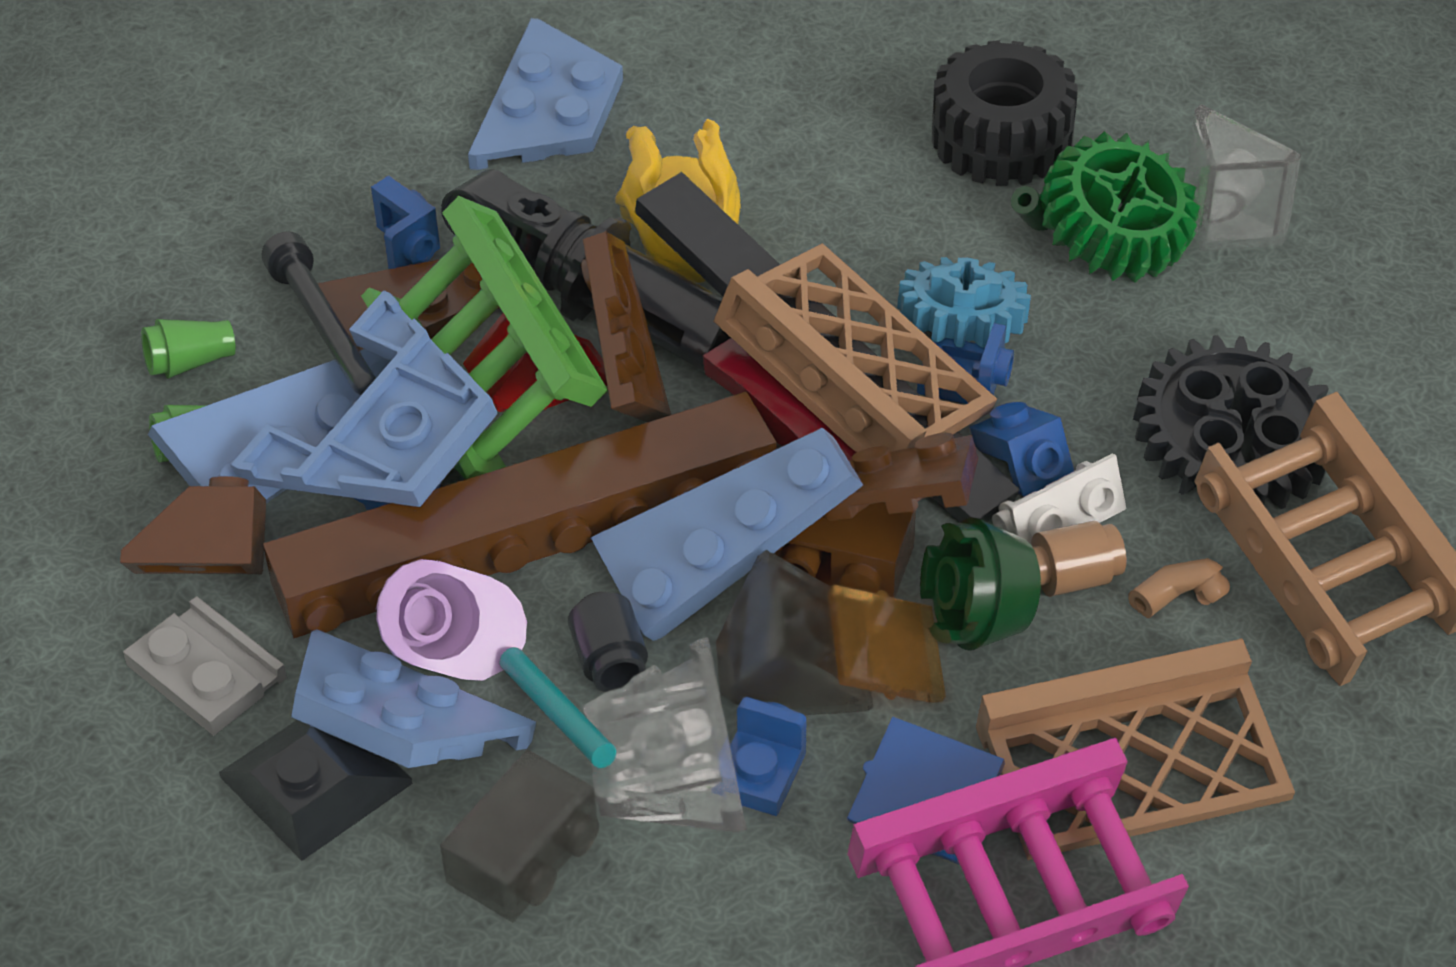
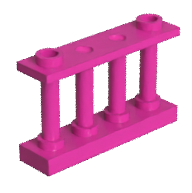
(1023, 803)

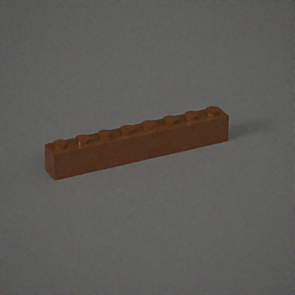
(512, 512)

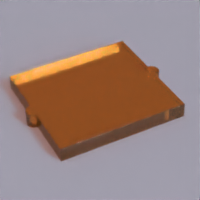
(885, 645)

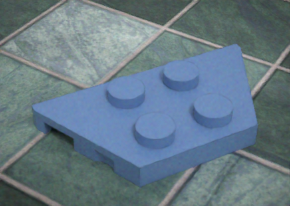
(548, 100)
(396, 709)

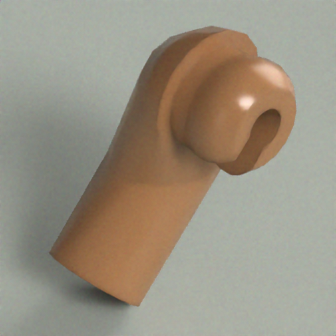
(1176, 579)

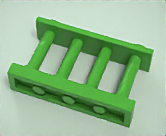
(533, 328)

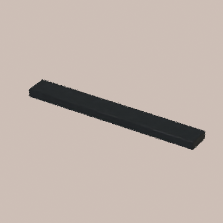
(722, 249)

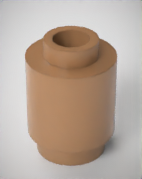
(1079, 557)

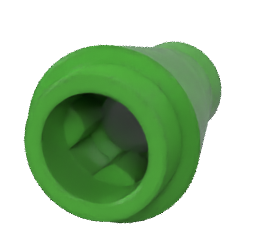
(185, 345)

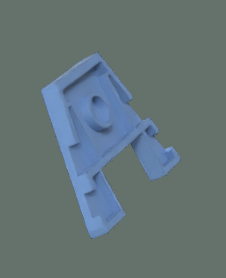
(398, 432)

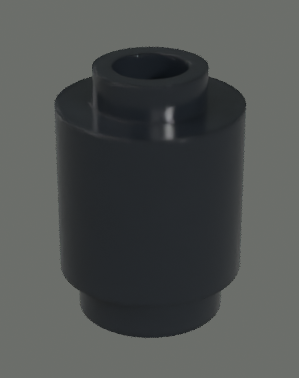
(607, 640)

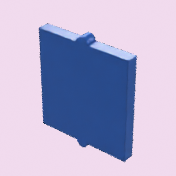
(917, 767)

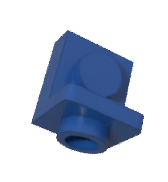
(767, 752)

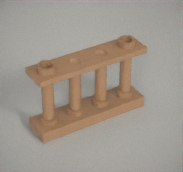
(1366, 488)

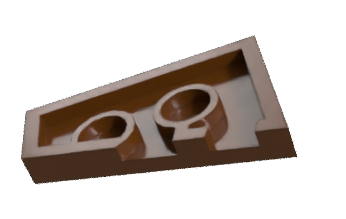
(624, 337)

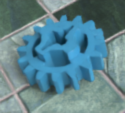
(963, 300)

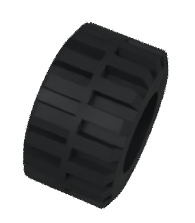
(1003, 111)

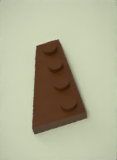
(904, 476)

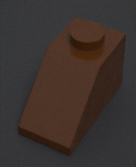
(204, 532)

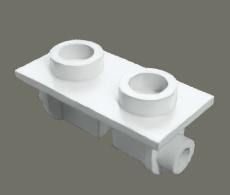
(1077, 498)

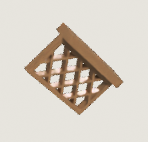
(832, 378)
(1131, 693)

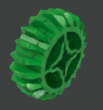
(1154, 214)

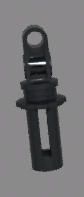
(674, 307)

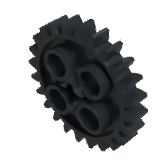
(1191, 407)

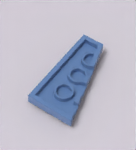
(301, 405)
(710, 536)

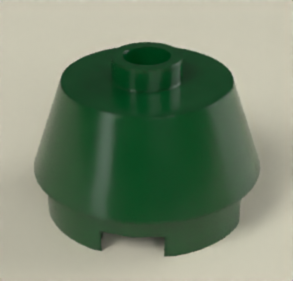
(980, 584)

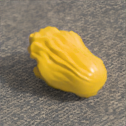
(648, 170)

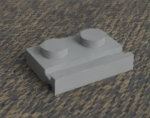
(205, 665)

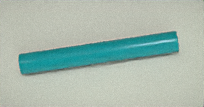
(558, 708)

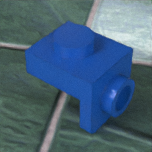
(407, 223)
(987, 365)
(1029, 443)

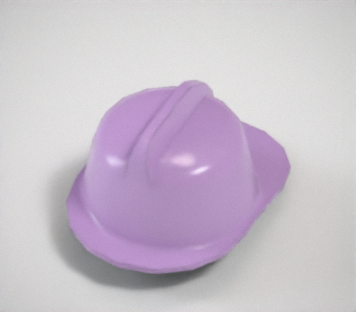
(449, 619)

